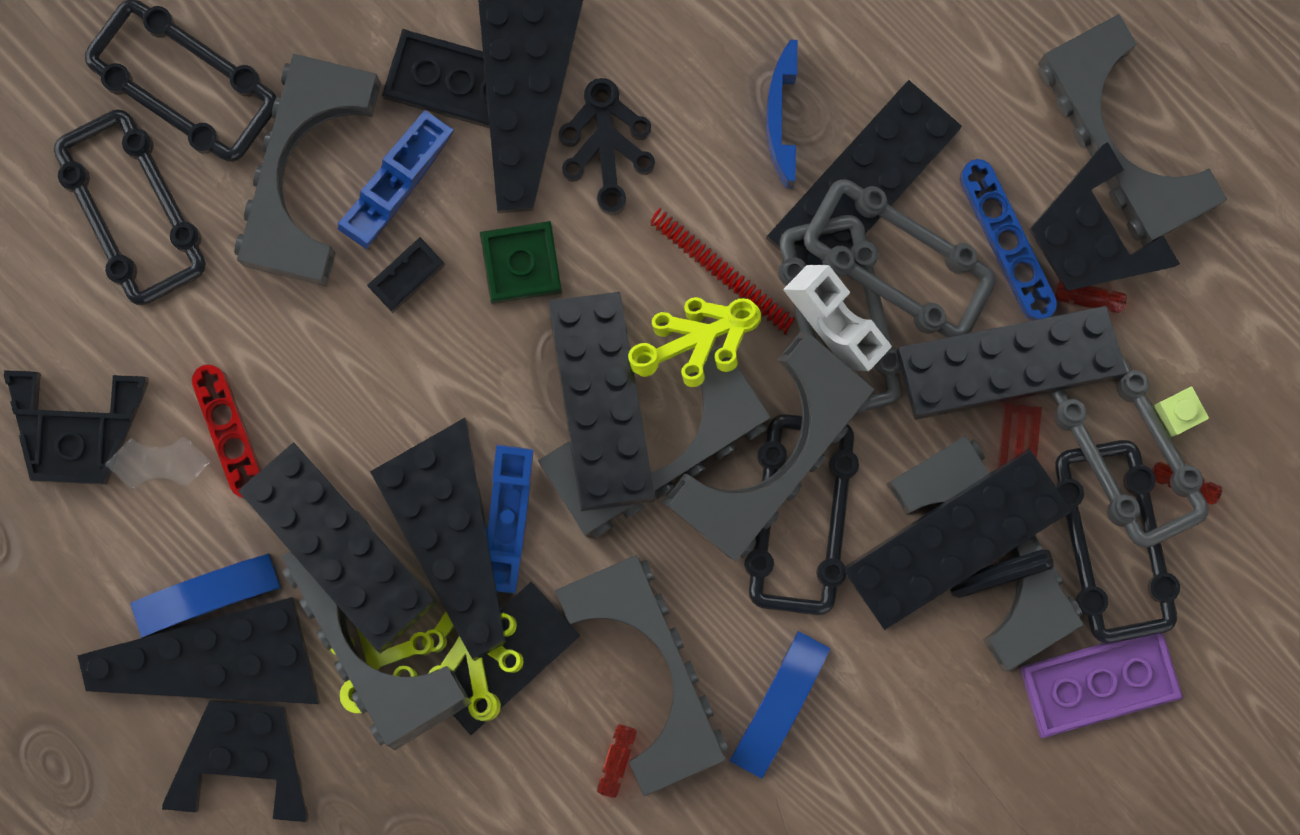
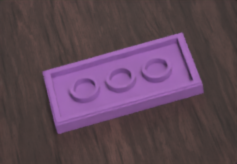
(1099, 683)

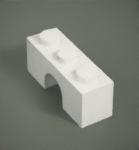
(820, 299)

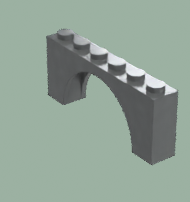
(310, 96)
(1149, 201)
(829, 399)
(728, 415)
(1039, 608)
(397, 705)
(687, 738)

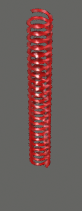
(696, 254)

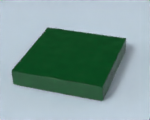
(520, 262)

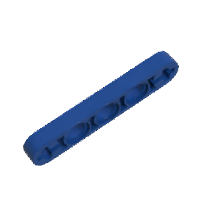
(1007, 222)

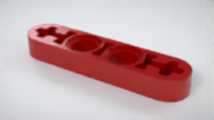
(223, 433)

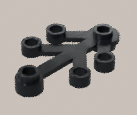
(606, 139)

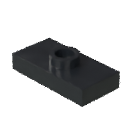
(406, 275)

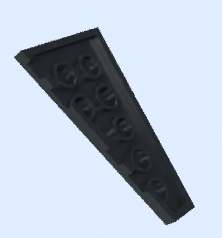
(525, 72)
(443, 519)
(233, 656)

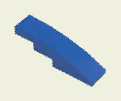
(395, 179)

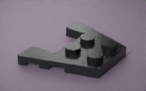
(1081, 238)
(72, 443)
(241, 743)

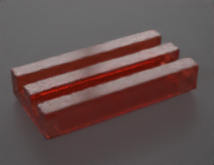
(1022, 411)

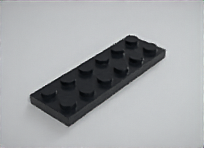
(884, 155)
(1010, 362)
(601, 401)
(957, 539)
(337, 547)

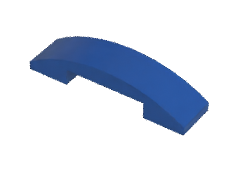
(782, 155)
(509, 513)
(205, 594)
(780, 705)

